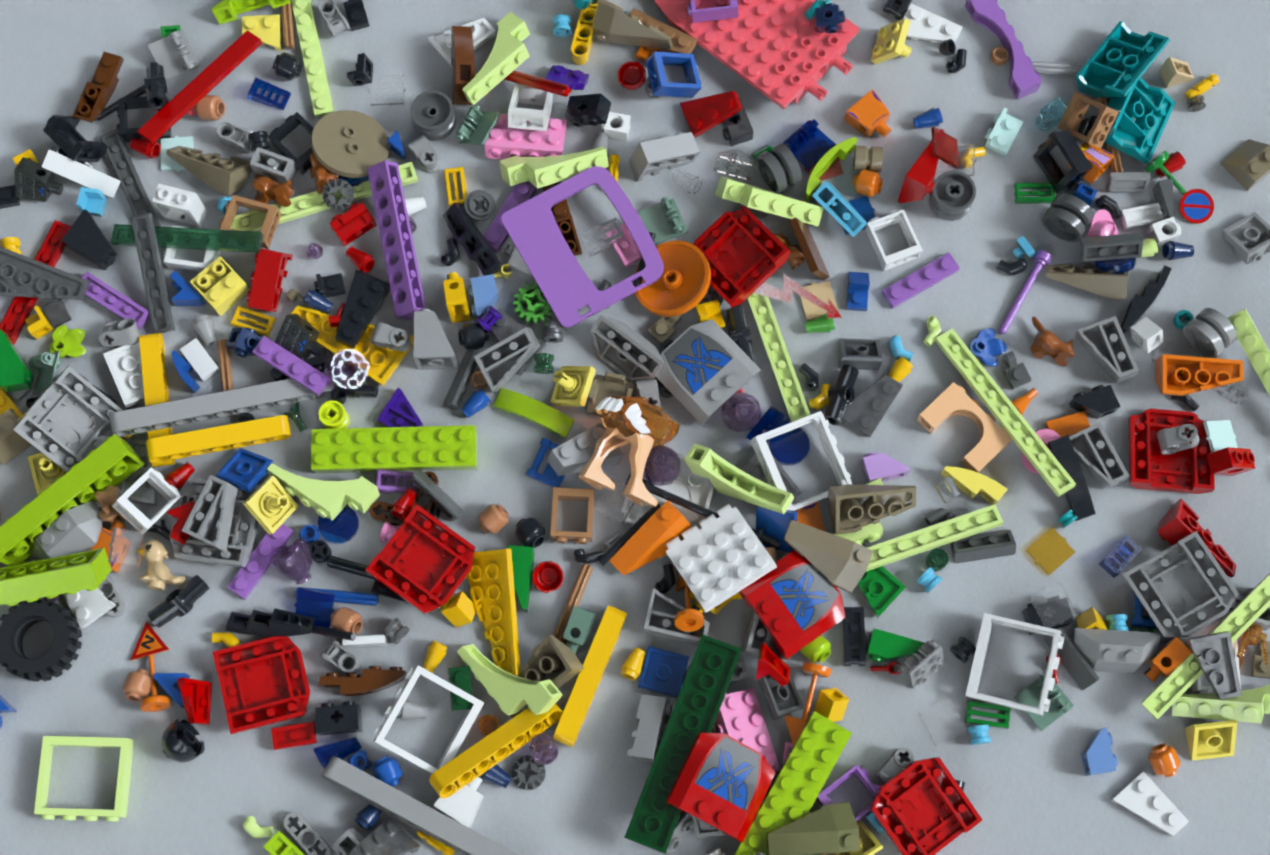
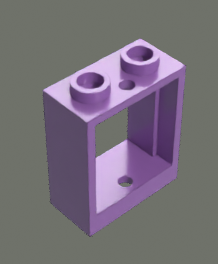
(711, 14)
(862, 776)

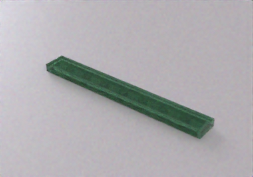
(194, 238)

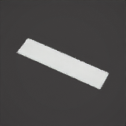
(80, 173)

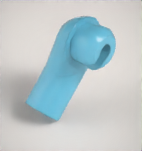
(897, 349)

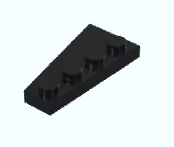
(360, 308)

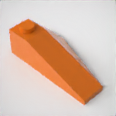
(1192, 374)
(651, 539)

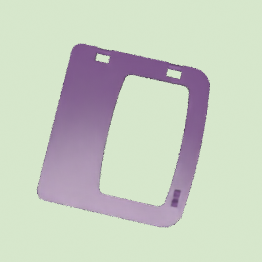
(552, 261)

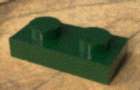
(461, 679)

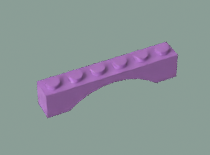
(1023, 77)

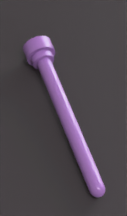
(1041, 259)

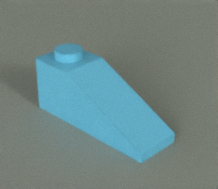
(840, 208)

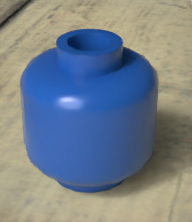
(387, 770)

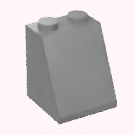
(431, 343)

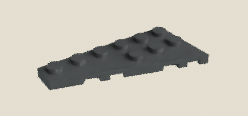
(30, 278)

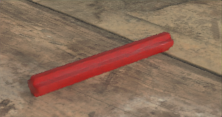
(539, 83)

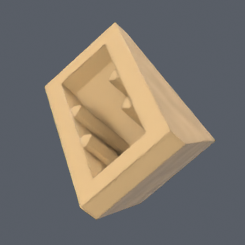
(1175, 72)

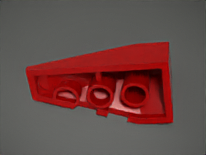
(920, 177)
(1181, 522)

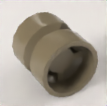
(868, 158)

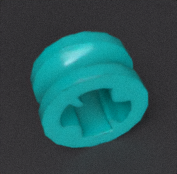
(1177, 323)
(1067, 519)

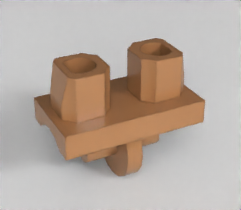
(106, 500)

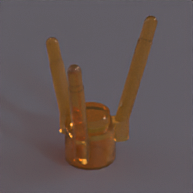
(1252, 636)

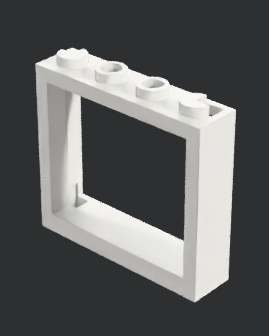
(829, 445)
(980, 653)
(401, 696)

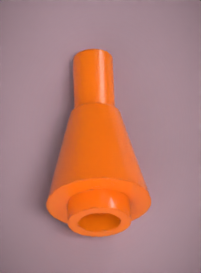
(1023, 401)

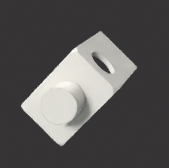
(462, 804)

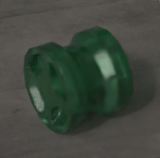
(544, 363)
(938, 556)

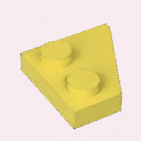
(264, 27)

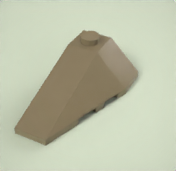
(619, 28)
(218, 173)
(1090, 279)
(861, 505)
(832, 555)
(551, 661)

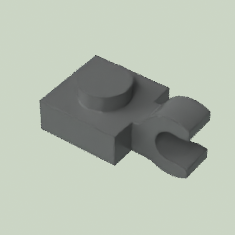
(1016, 373)

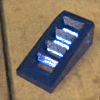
(258, 83)
(767, 419)
(1111, 568)
(338, 749)

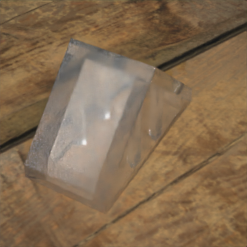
(735, 163)

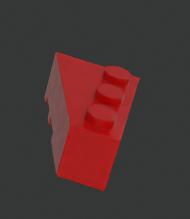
(267, 279)

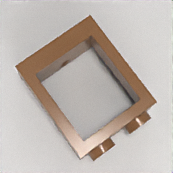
(1075, 112)
(270, 223)
(572, 494)

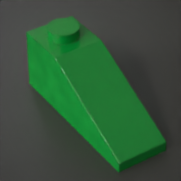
(13, 370)
(522, 572)
(890, 646)

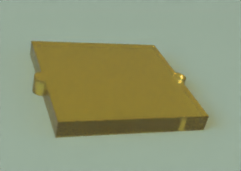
(1050, 551)

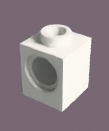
(621, 132)
(1170, 225)
(1146, 334)

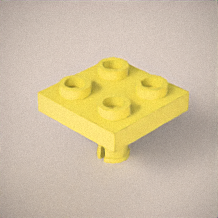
(891, 42)
(572, 385)
(44, 471)
(270, 504)

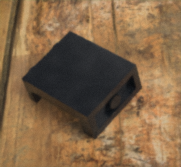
(64, 133)

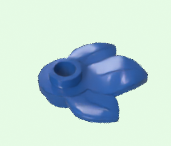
(989, 347)

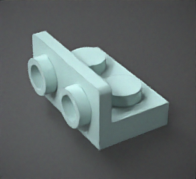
(1004, 132)

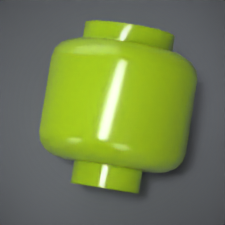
(817, 650)

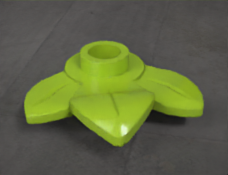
(69, 340)

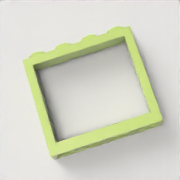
(123, 779)

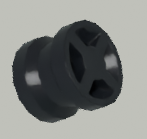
(259, 139)
(317, 548)
(963, 649)

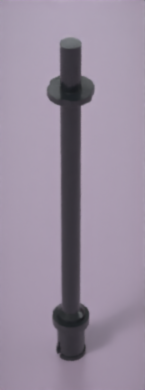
(699, 509)

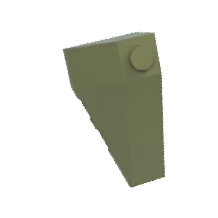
(819, 832)

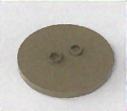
(349, 143)

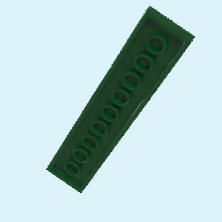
(693, 713)

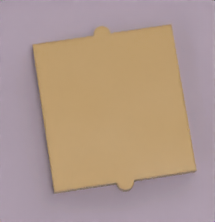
(824, 293)

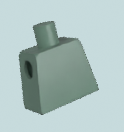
(580, 619)

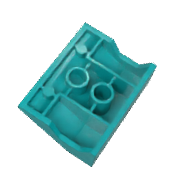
(1119, 62)
(1140, 120)

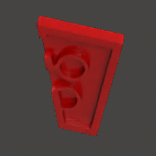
(710, 111)

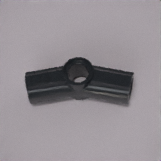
(178, 602)

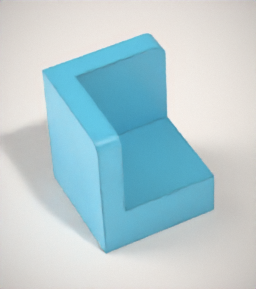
(92, 201)

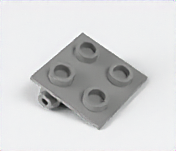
(174, 54)
(921, 669)

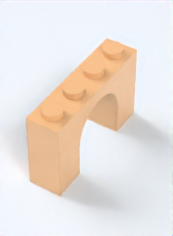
(956, 402)

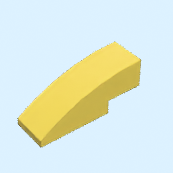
(975, 483)

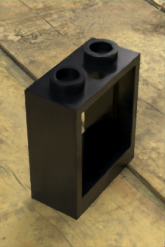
(133, 103)
(1072, 153)
(303, 162)

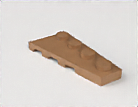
(681, 41)

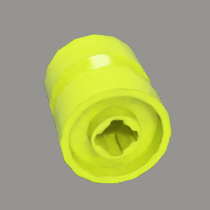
(333, 415)

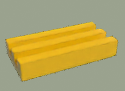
(464, 190)
(268, 327)

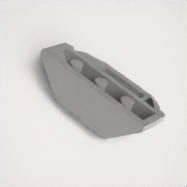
(625, 349)
(70, 533)
(1116, 649)

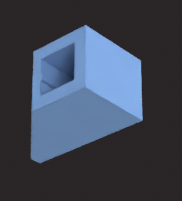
(484, 294)
(1098, 754)

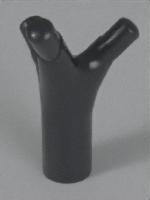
(1187, 400)
(162, 530)

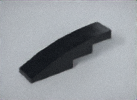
(471, 238)
(1140, 304)
(1079, 496)
(265, 624)

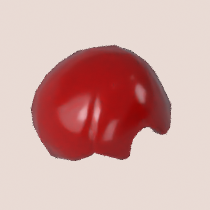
(632, 75)
(547, 576)

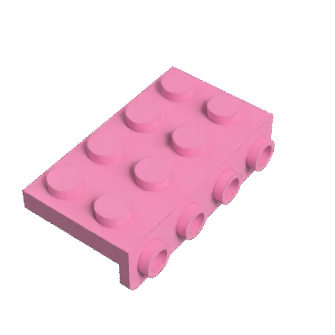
(511, 142)
(744, 721)

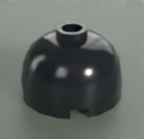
(181, 743)

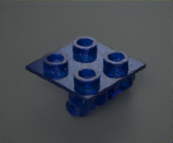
(809, 144)

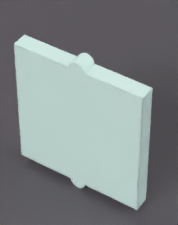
(167, 162)
(1220, 435)

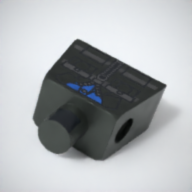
(34, 181)
(299, 337)

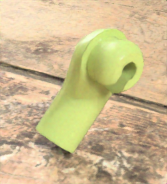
(934, 330)
(255, 830)

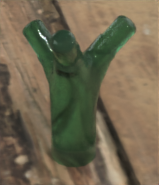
(296, 417)

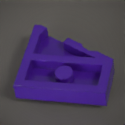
(574, 79)
(399, 412)

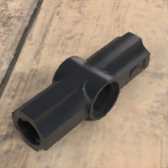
(155, 85)
(738, 330)
(841, 394)

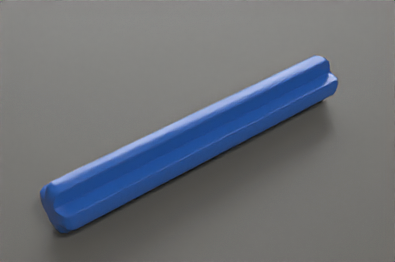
(350, 597)

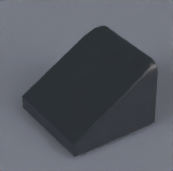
(56, 313)

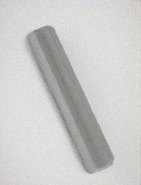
(1056, 68)

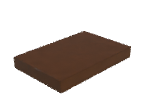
(809, 248)

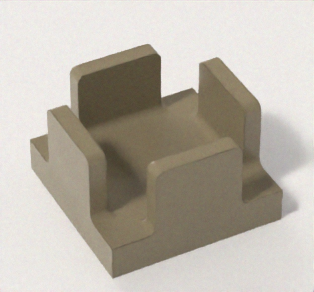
(608, 385)

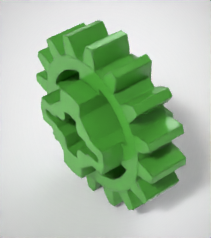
(529, 299)

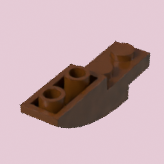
(463, 62)
(99, 91)
(565, 223)
(372, 680)

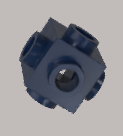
(829, 18)
(243, 341)

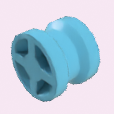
(562, 25)
(929, 580)
(1117, 622)
(979, 734)

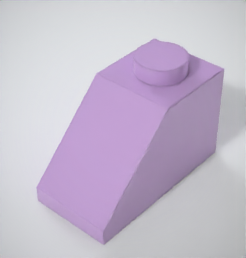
(883, 467)

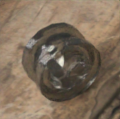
(1196, 103)

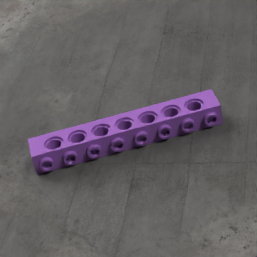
(396, 239)

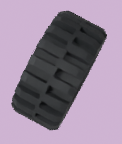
(59, 655)

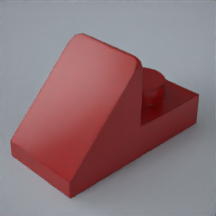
(181, 514)
(771, 664)

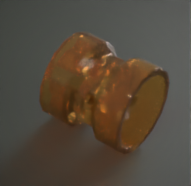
(487, 723)

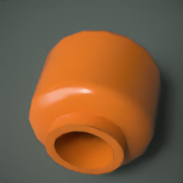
(867, 183)
(1164, 760)

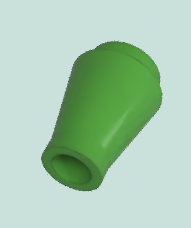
(820, 324)

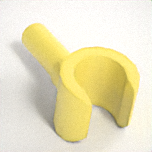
(503, 274)

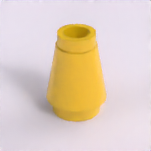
(900, 369)
(435, 653)
(632, 666)

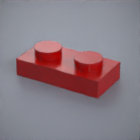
(294, 736)

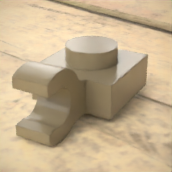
(663, 329)
(1259, 668)

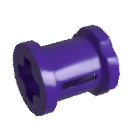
(489, 318)

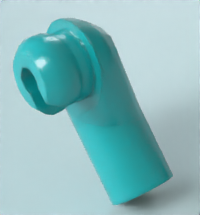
(810, 13)

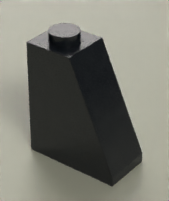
(89, 241)

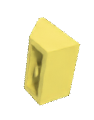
(220, 286)

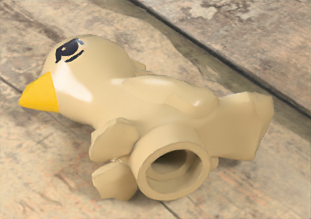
(157, 572)

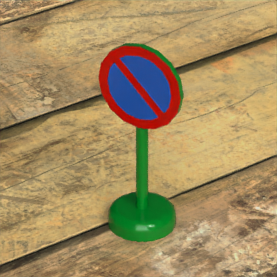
(1196, 204)

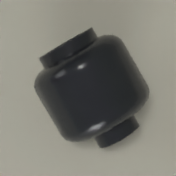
(287, 66)
(472, 336)
(530, 532)

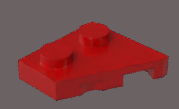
(196, 700)

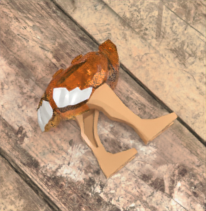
(634, 423)

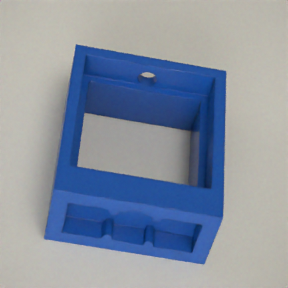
(658, 80)

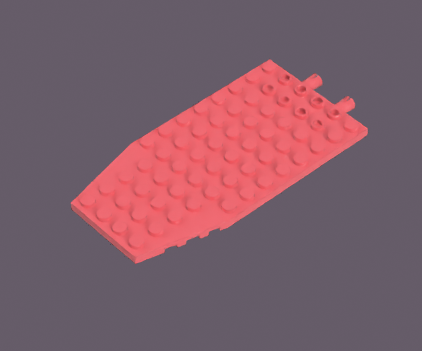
(768, 44)

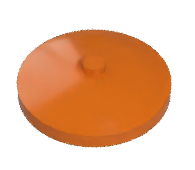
(683, 280)

